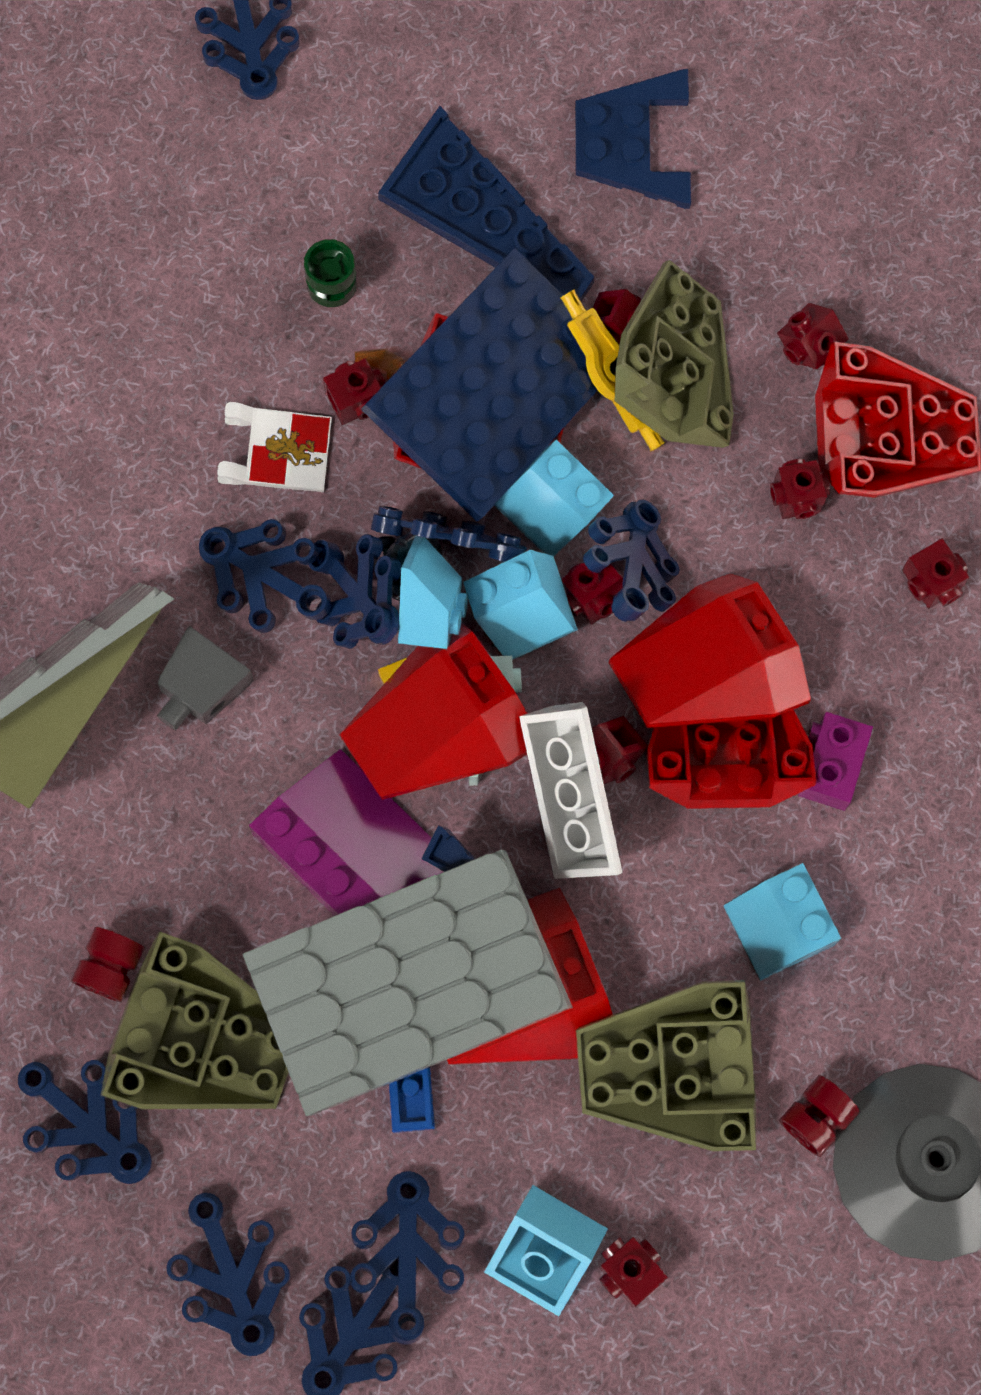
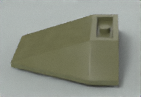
(676, 362)
(193, 1037)
(676, 1067)

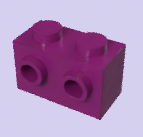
(838, 758)

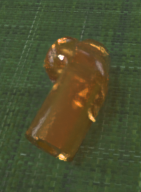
(381, 359)

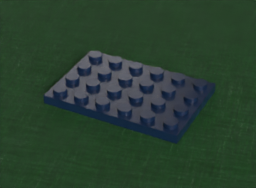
(488, 387)

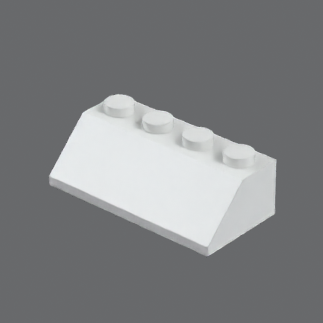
(570, 791)

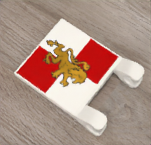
(283, 450)

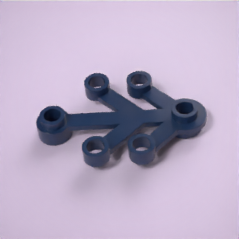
(250, 43)
(642, 522)
(432, 525)
(259, 569)
(380, 617)
(90, 1128)
(407, 1246)
(232, 1281)
(352, 1336)

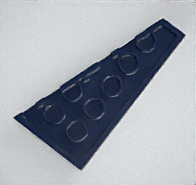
(472, 205)

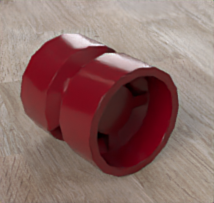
(108, 964)
(830, 1105)

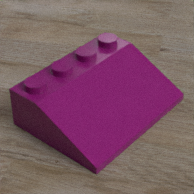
(343, 837)

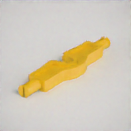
(600, 352)

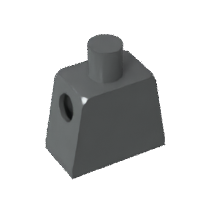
(200, 680)

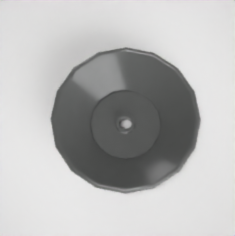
(887, 1170)

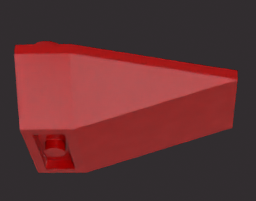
(891, 424)
(714, 659)
(438, 720)
(731, 762)
(554, 1036)

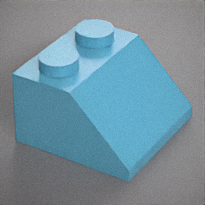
(553, 499)
(429, 598)
(521, 603)
(782, 922)
(546, 1250)

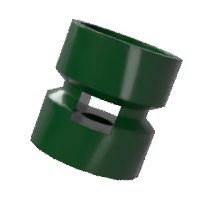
(330, 273)

